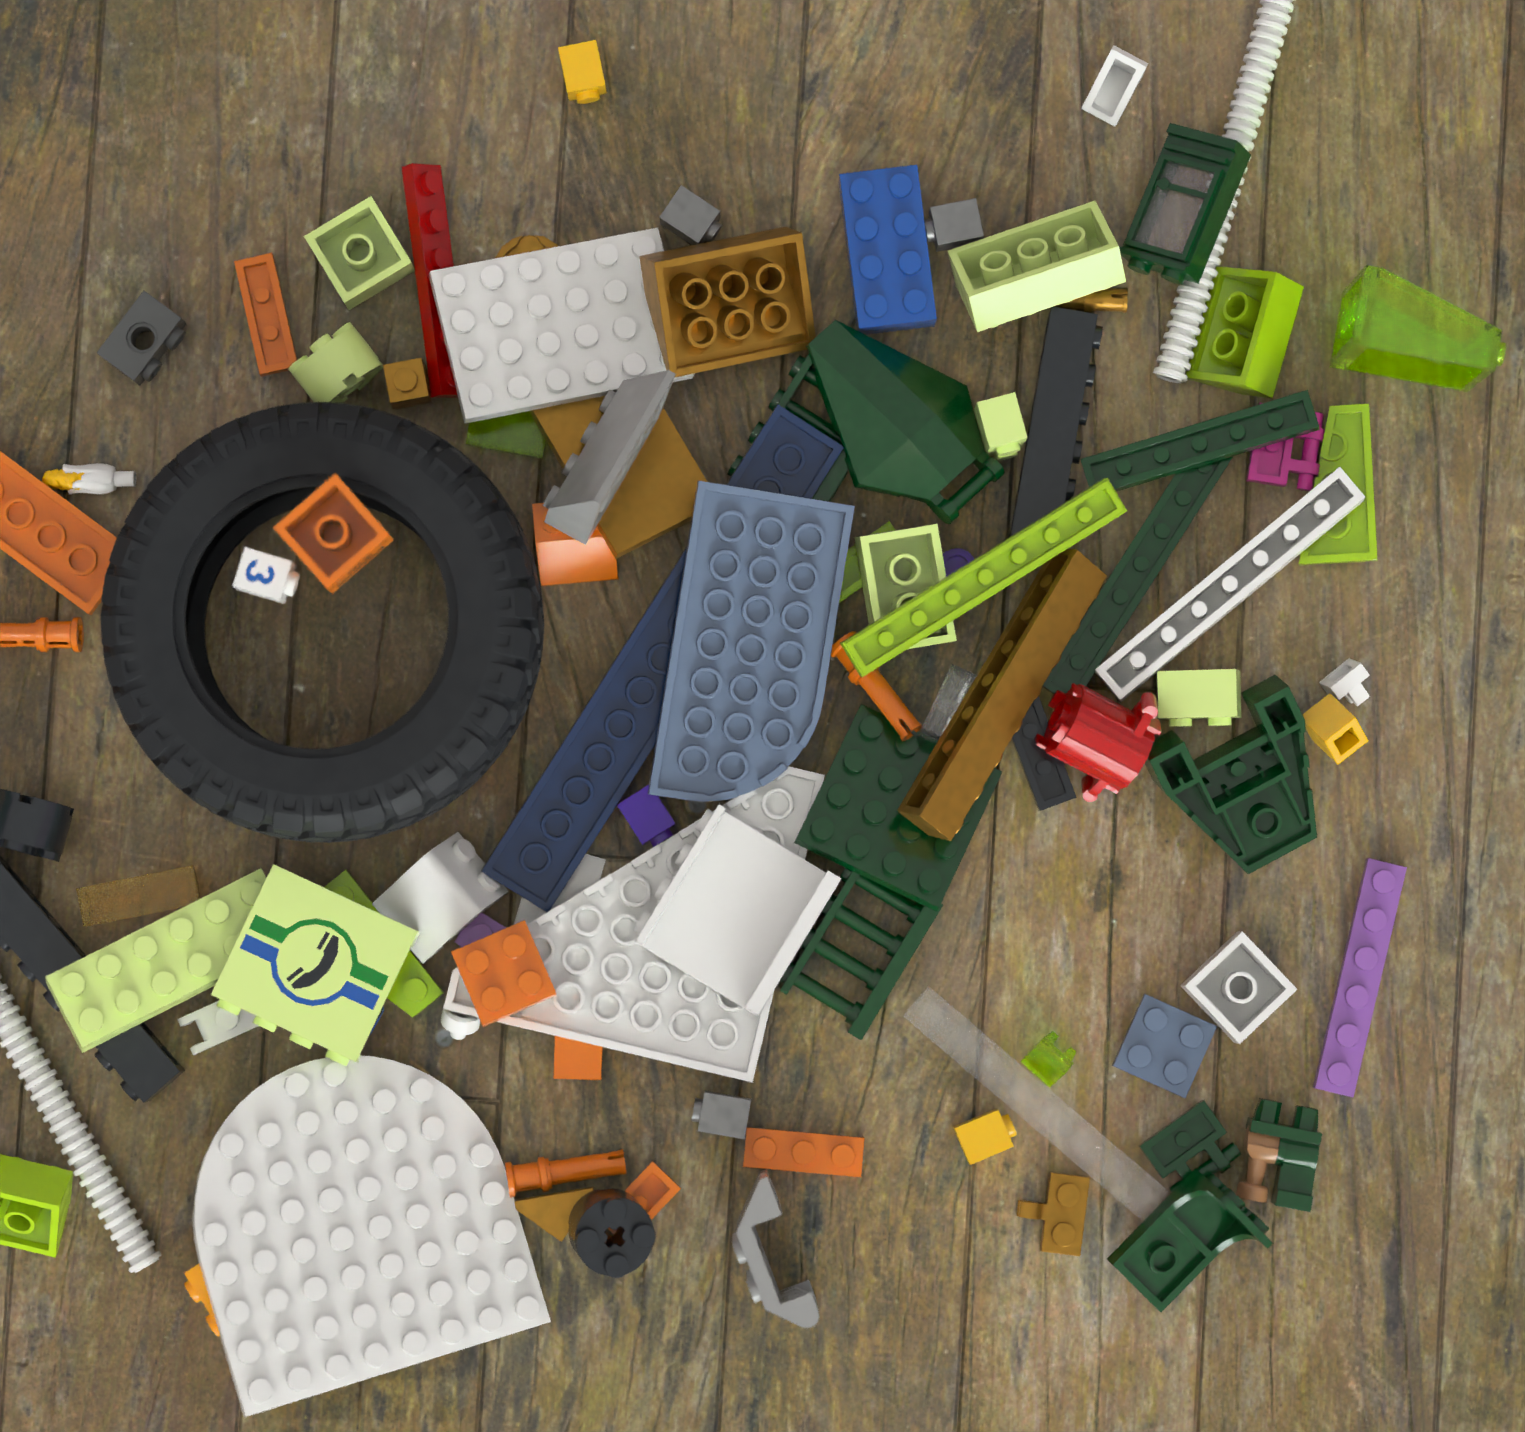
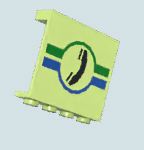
(313, 965)

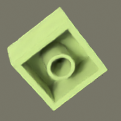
(360, 253)

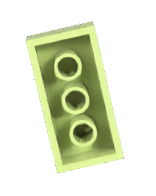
(1036, 266)

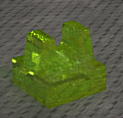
(1048, 1061)

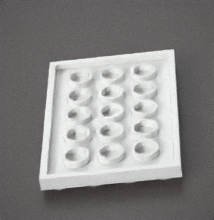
(548, 325)

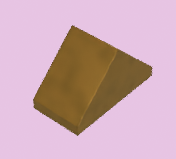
(551, 1210)

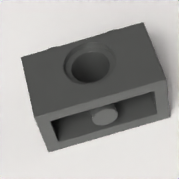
(143, 316)

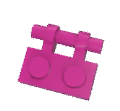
(1273, 462)

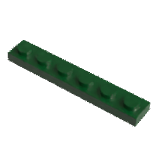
(1203, 442)

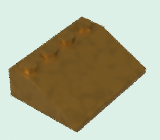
(729, 300)

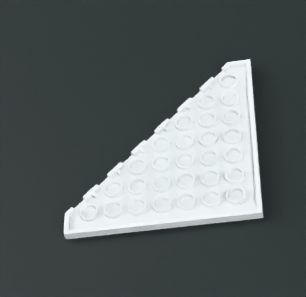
(626, 995)

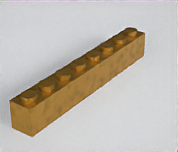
(1002, 694)

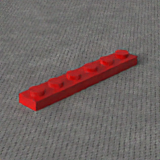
(430, 252)

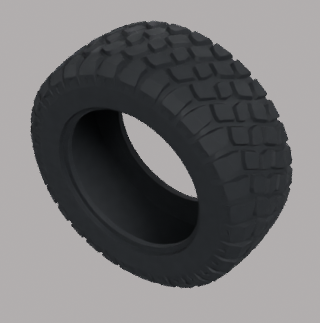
(191, 525)

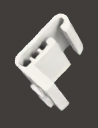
(440, 895)

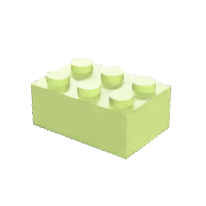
(899, 567)

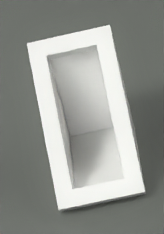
(1114, 85)

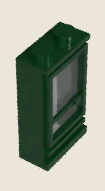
(1184, 204)

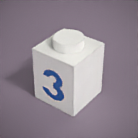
(266, 576)

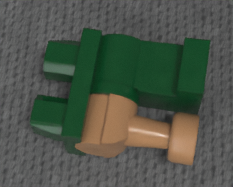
(1288, 1147)

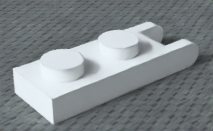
(217, 1025)

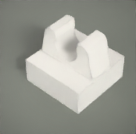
(1346, 682)

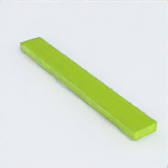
(983, 577)

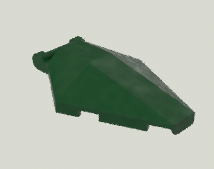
(900, 421)

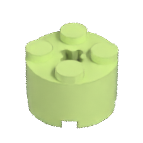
(336, 366)

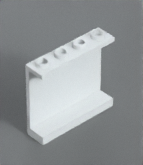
(735, 910)

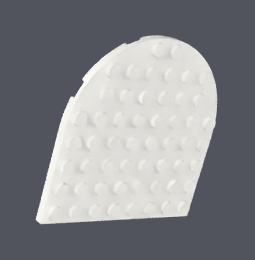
(356, 1230)

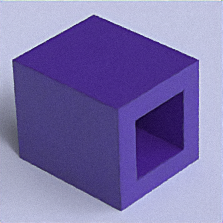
(647, 817)

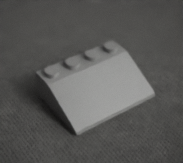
(607, 454)

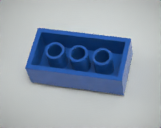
(887, 250)

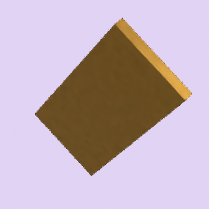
(656, 489)

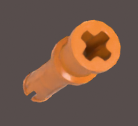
(44, 634)
(880, 692)
(548, 1173)

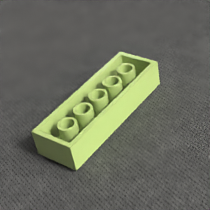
(153, 965)

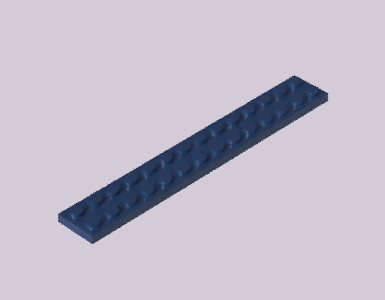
(625, 709)

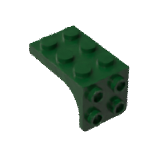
(1185, 1237)

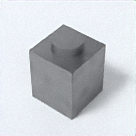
(691, 217)
(954, 224)
(722, 1114)

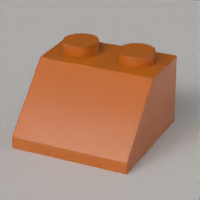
(568, 560)

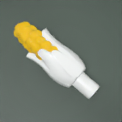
(89, 478)

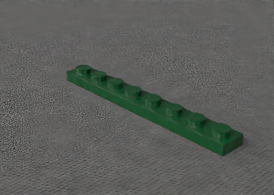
(1134, 575)

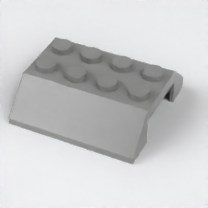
(792, 1303)

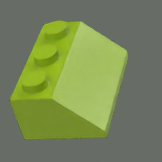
(1245, 331)
(33, 1204)

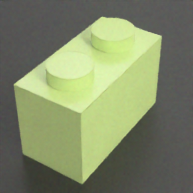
(1001, 426)
(1199, 695)

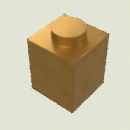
(407, 383)

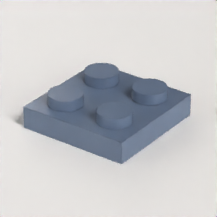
(1164, 1045)

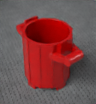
(1100, 737)

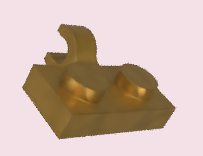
(1061, 1213)

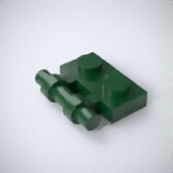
(1185, 1138)

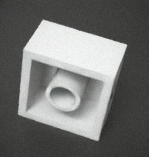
(1238, 987)

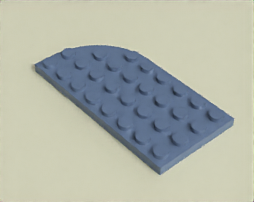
(748, 640)

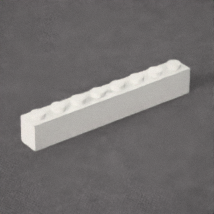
(1230, 584)

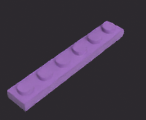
(1359, 977)

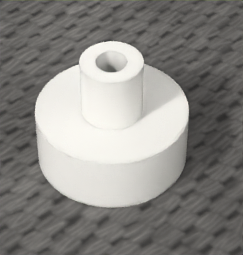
(459, 1024)

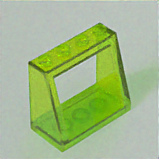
(1411, 334)

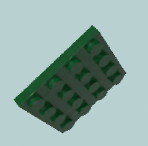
(858, 818)

